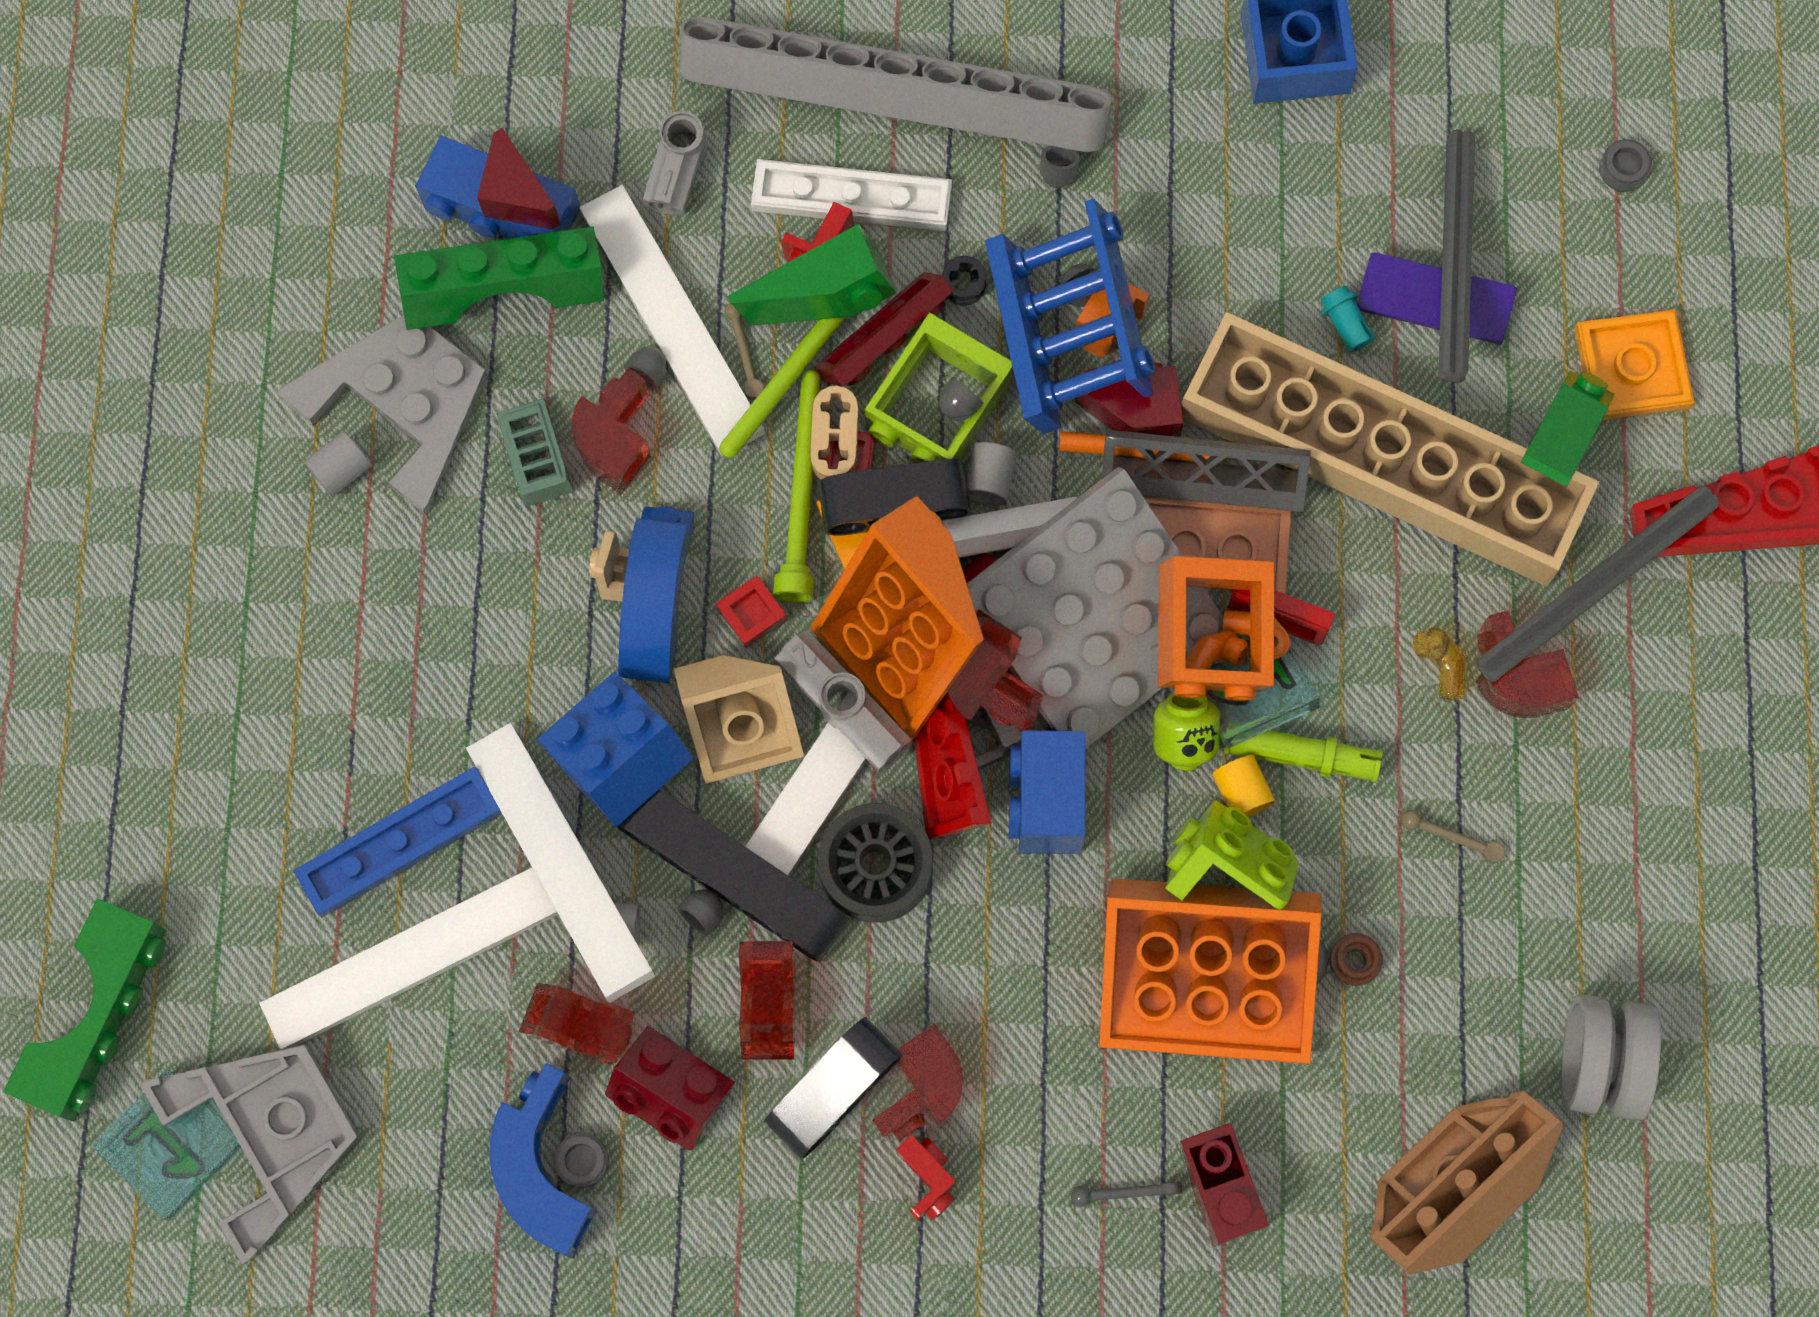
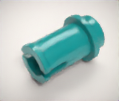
(1347, 318)

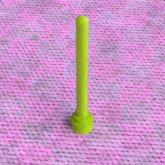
(778, 386)
(794, 581)

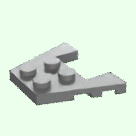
(413, 382)
(283, 1122)

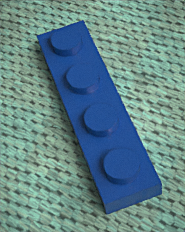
(397, 842)

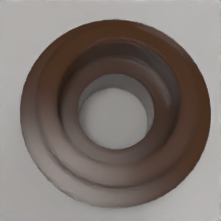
(1364, 945)

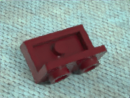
(668, 1088)

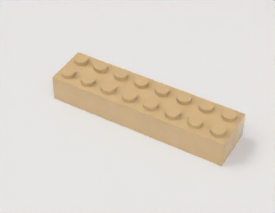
(1387, 449)

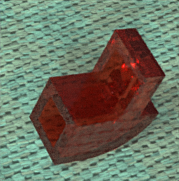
(601, 434)
(989, 684)
(1533, 686)
(767, 1000)
(577, 1023)
(936, 1083)

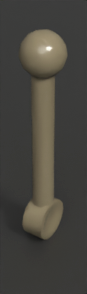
(753, 386)
(1491, 852)

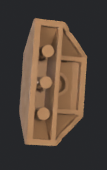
(1463, 1181)

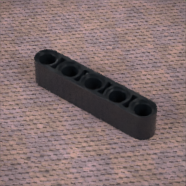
(735, 874)

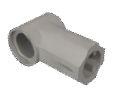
(675, 166)

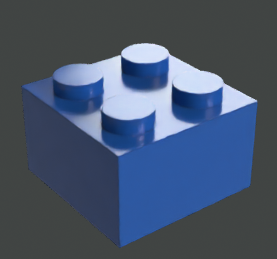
(1298, 48)
(615, 748)
(1051, 792)

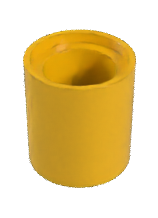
(1244, 786)

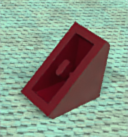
(511, 189)

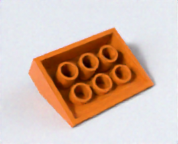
(902, 615)
(1209, 972)

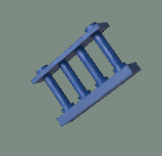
(1023, 308)

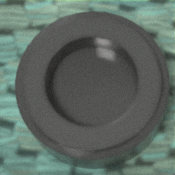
(1625, 165)
(581, 1160)

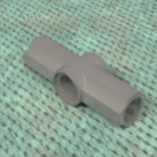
(865, 723)

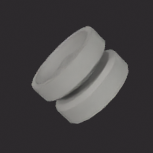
(1610, 1057)

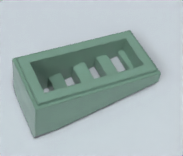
(544, 487)

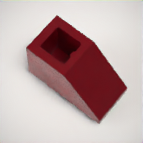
(1126, 410)
(1223, 1185)

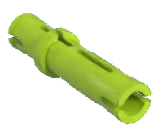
(1312, 754)

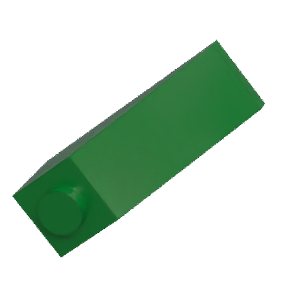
(824, 283)
(1568, 427)

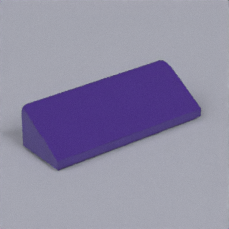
(1413, 295)

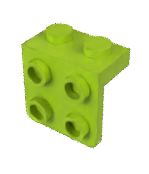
(1231, 843)

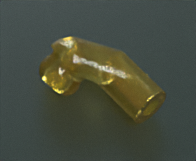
(1447, 656)

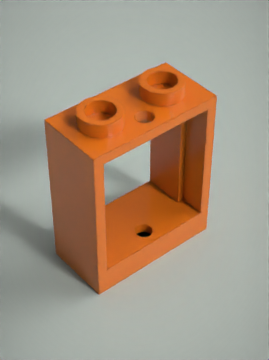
(1184, 572)

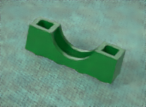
(446, 281)
(62, 1072)

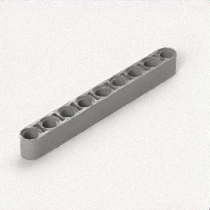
(894, 84)

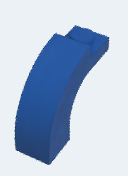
(653, 593)
(519, 1172)

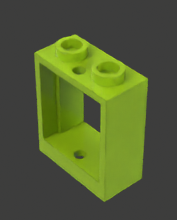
(961, 352)

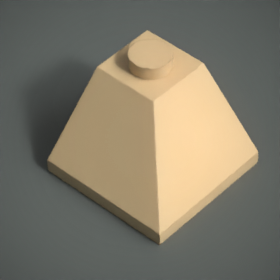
(737, 715)

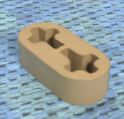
(823, 434)

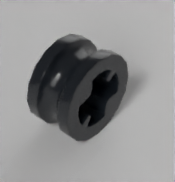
(975, 289)

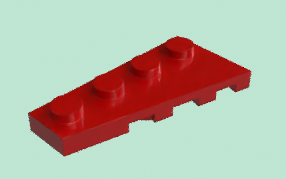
(1755, 509)
(949, 775)

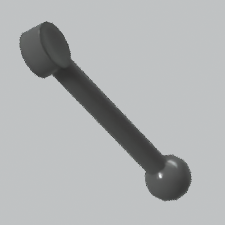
(1082, 1196)

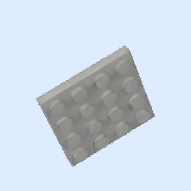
(1089, 607)

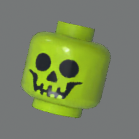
(1186, 731)

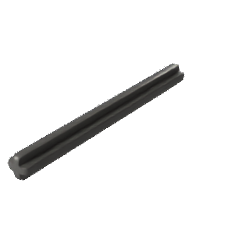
(1457, 257)
(1597, 584)

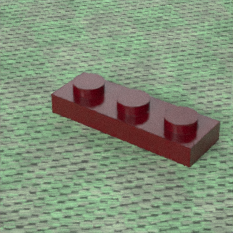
(884, 330)

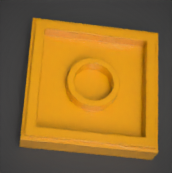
(1639, 361)

